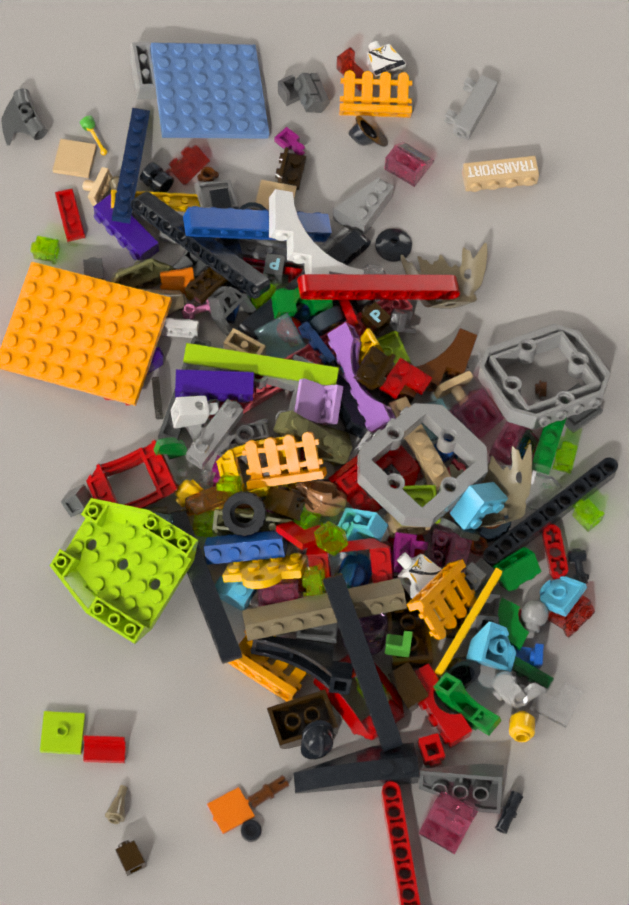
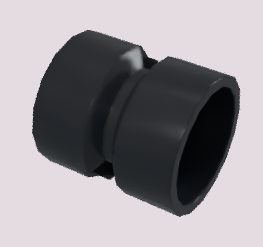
(156, 178)

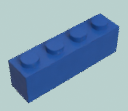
(244, 548)

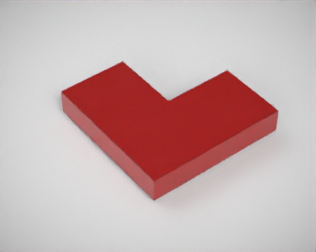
(297, 535)

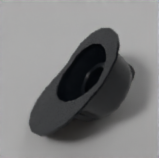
(366, 134)
(464, 670)
(317, 740)

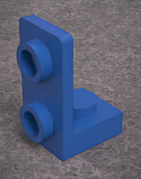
(533, 656)

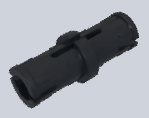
(509, 812)

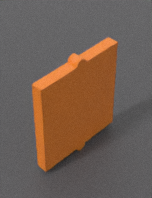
(176, 279)
(230, 810)

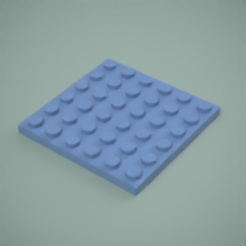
(209, 91)

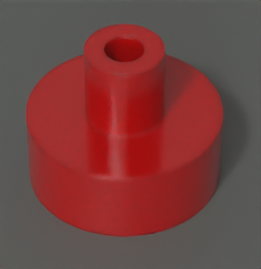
(292, 272)

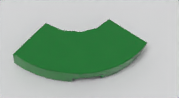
(171, 447)
(509, 618)

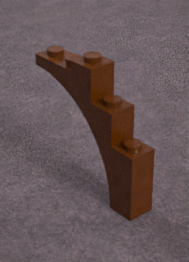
(450, 363)

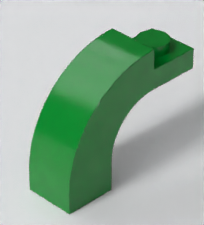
(458, 701)

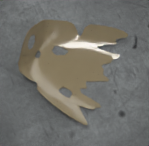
(440, 267)
(506, 481)

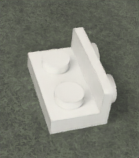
(180, 328)

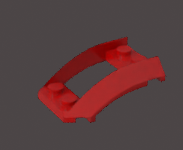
(401, 461)
(156, 466)
(379, 553)
(364, 727)

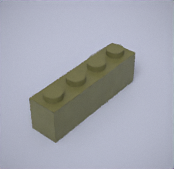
(334, 444)

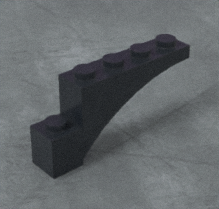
(348, 412)
(310, 657)

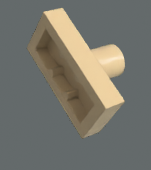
(99, 187)
(454, 386)

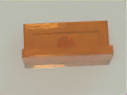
(205, 501)

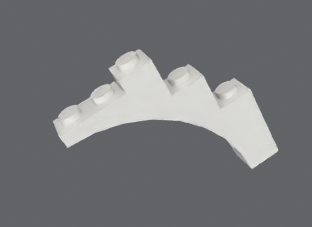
(300, 248)

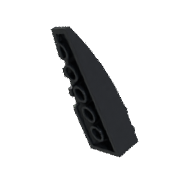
(361, 770)

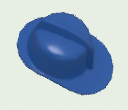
(356, 570)

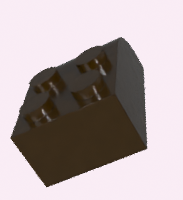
(421, 646)
(294, 715)

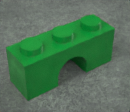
(285, 301)
(547, 447)

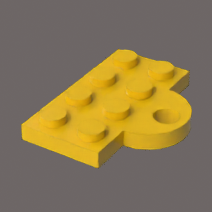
(266, 572)

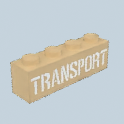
(500, 173)

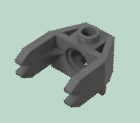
(223, 302)

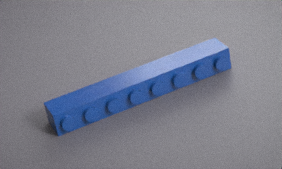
(247, 223)

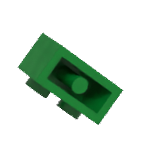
(518, 569)

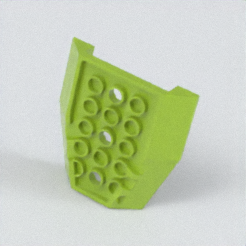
(118, 596)

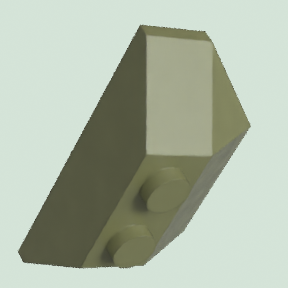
(141, 275)
(246, 516)

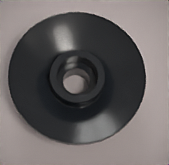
(393, 251)

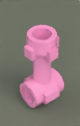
(190, 310)

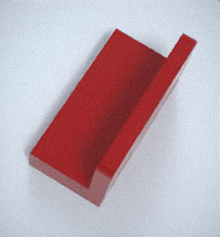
(104, 749)

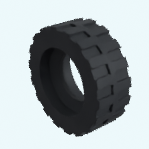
(229, 513)

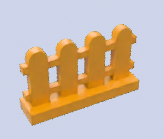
(366, 107)
(293, 463)
(431, 593)
(268, 675)

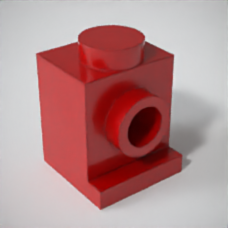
(431, 743)

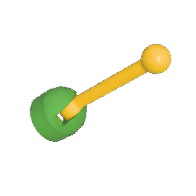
(88, 124)

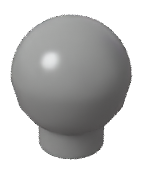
(534, 615)

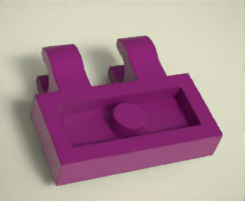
(405, 543)

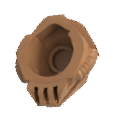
(322, 497)

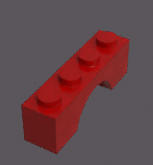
(452, 727)

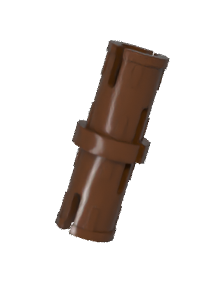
(268, 791)

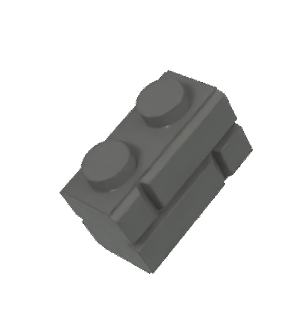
(311, 92)

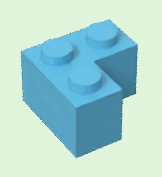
(476, 503)
(362, 525)

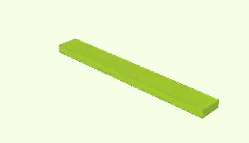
(259, 364)

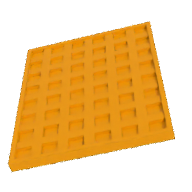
(84, 333)

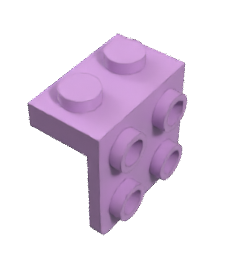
(318, 402)

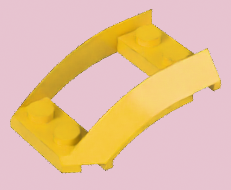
(229, 465)

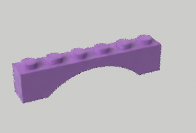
(347, 345)

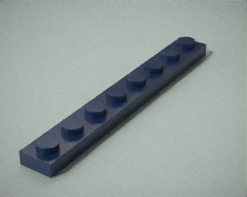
(130, 165)

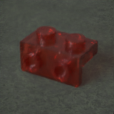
(188, 164)
(575, 618)

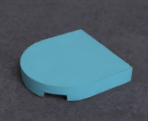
(561, 594)

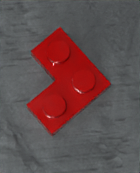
(402, 375)

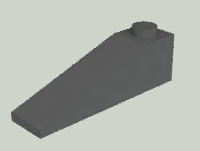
(471, 784)

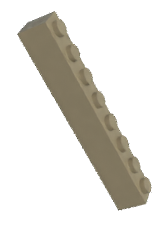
(317, 610)

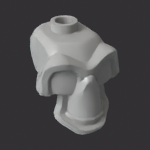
(513, 693)

